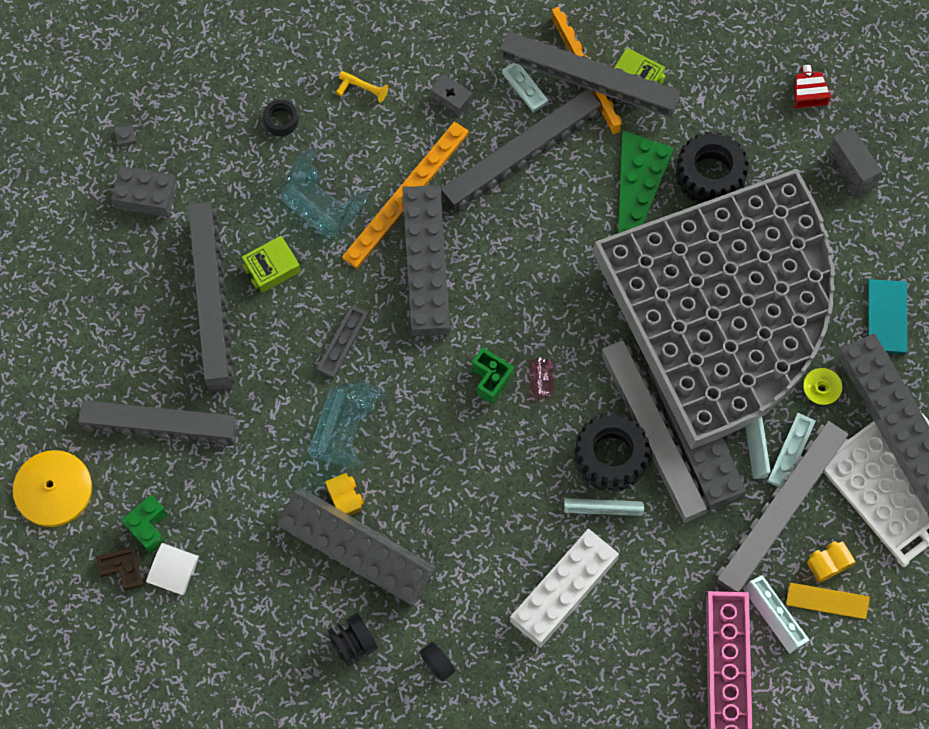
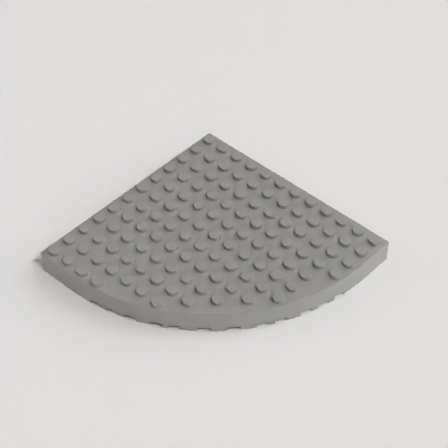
(726, 301)

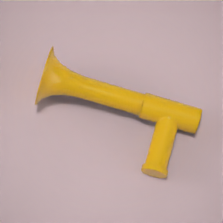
(380, 92)

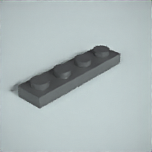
(342, 341)

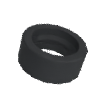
(280, 105)
(437, 661)

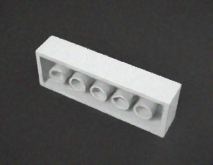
(564, 588)

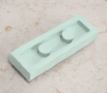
(525, 87)

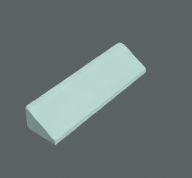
(758, 449)
(608, 507)
(775, 614)

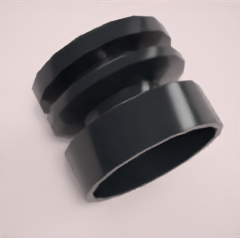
(352, 639)

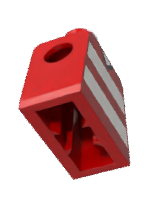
(810, 89)

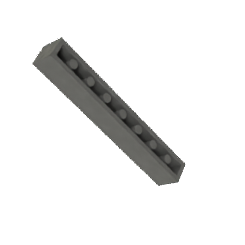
(157, 422)

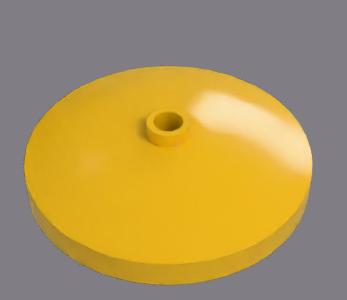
(60, 502)

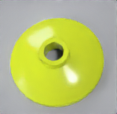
(827, 379)

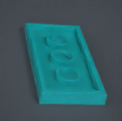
(888, 314)

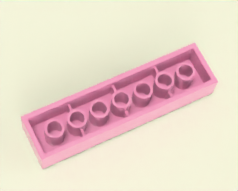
(728, 660)

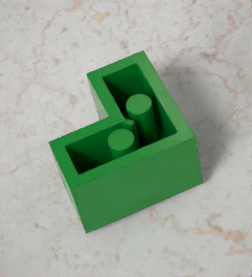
(496, 375)
(141, 523)

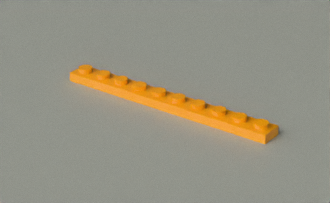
(394, 207)

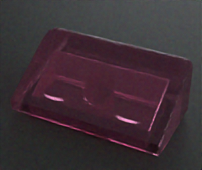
(541, 378)

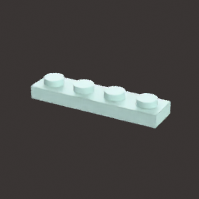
(791, 449)

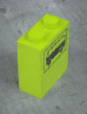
(638, 64)
(270, 264)

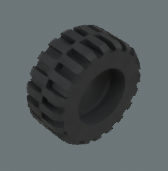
(715, 147)
(616, 428)

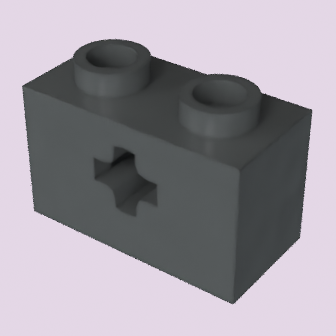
(451, 95)

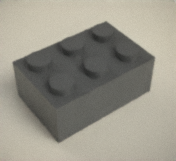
(854, 162)
(144, 191)

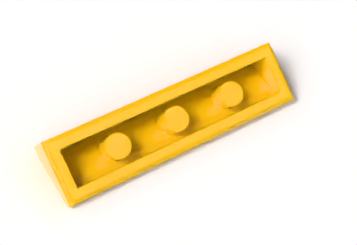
(827, 600)

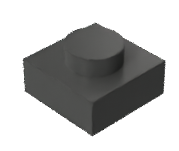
(125, 135)

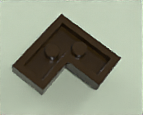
(122, 562)

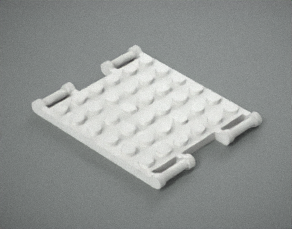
(880, 492)

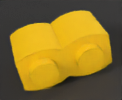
(343, 494)
(831, 561)

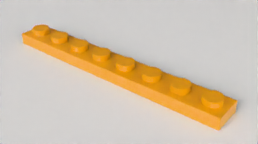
(568, 36)

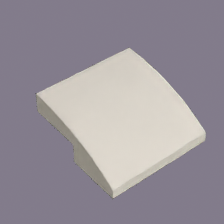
(172, 569)

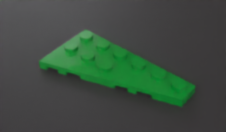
(640, 177)

